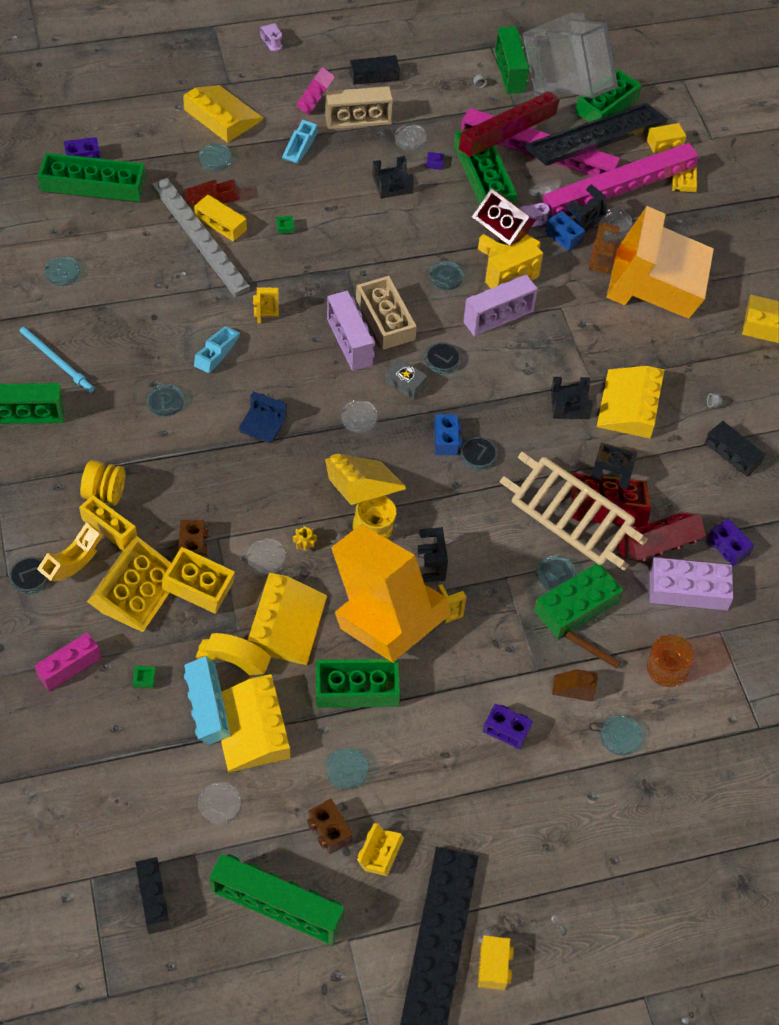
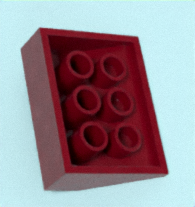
(632, 500)

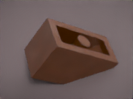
(576, 684)

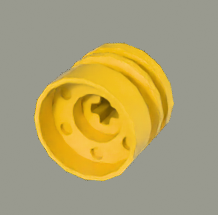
(103, 482)
(376, 515)

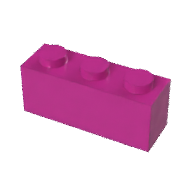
(315, 91)
(67, 661)

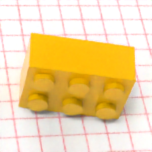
(514, 263)
(198, 580)

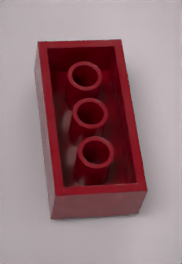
(663, 535)

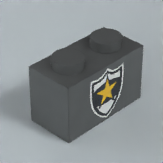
(406, 379)

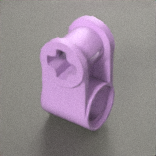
(271, 36)
(533, 210)

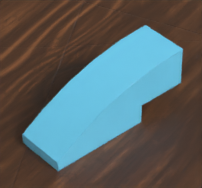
(300, 142)
(216, 349)

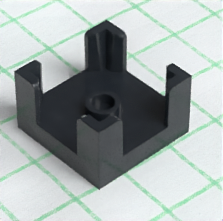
(393, 180)
(591, 212)
(571, 401)
(615, 460)
(433, 554)

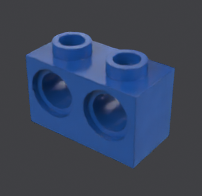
(565, 231)
(444, 434)

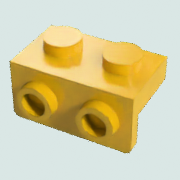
(266, 303)
(379, 850)

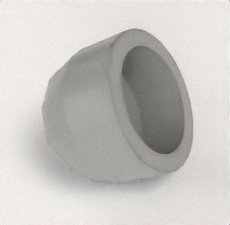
(479, 81)
(714, 400)

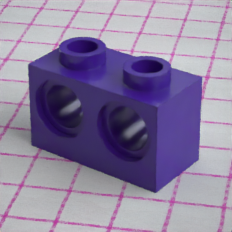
(83, 147)
(732, 540)
(505, 730)

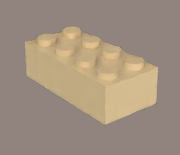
(358, 107)
(386, 312)

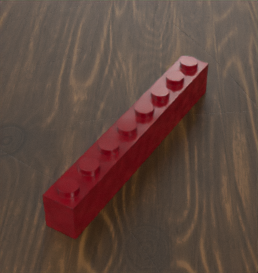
(508, 123)

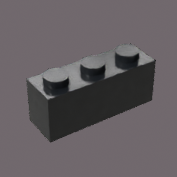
(374, 69)
(734, 448)
(153, 895)

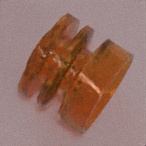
(673, 651)

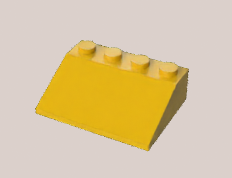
(220, 111)
(762, 319)
(631, 400)
(361, 478)
(133, 586)
(287, 619)
(254, 725)

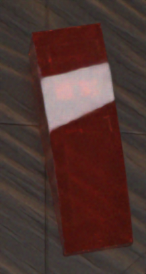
(223, 192)

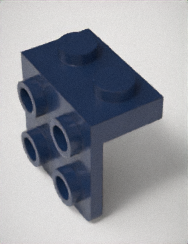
(264, 417)

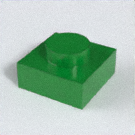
(285, 224)
(144, 677)

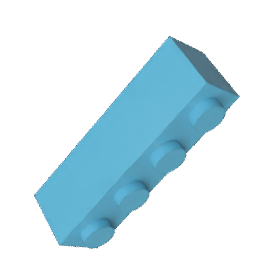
(206, 700)

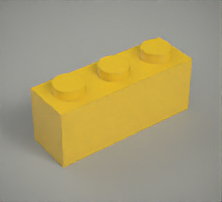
(221, 218)
(108, 521)

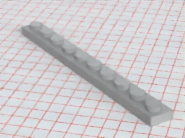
(201, 237)

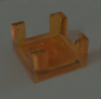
(602, 248)

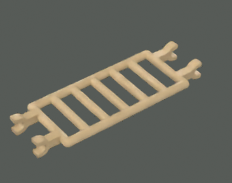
(585, 490)

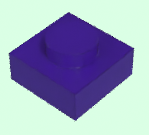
(435, 160)

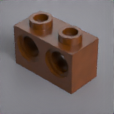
(193, 541)
(334, 824)

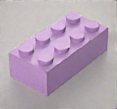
(500, 305)
(350, 330)
(691, 584)

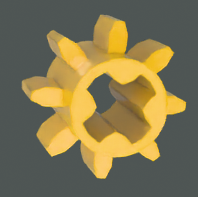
(304, 538)

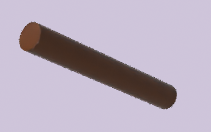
(593, 649)

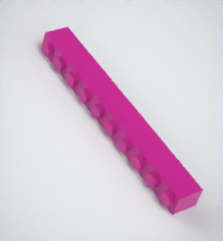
(589, 163)
(624, 178)

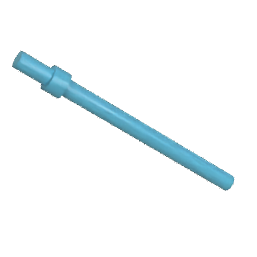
(77, 377)

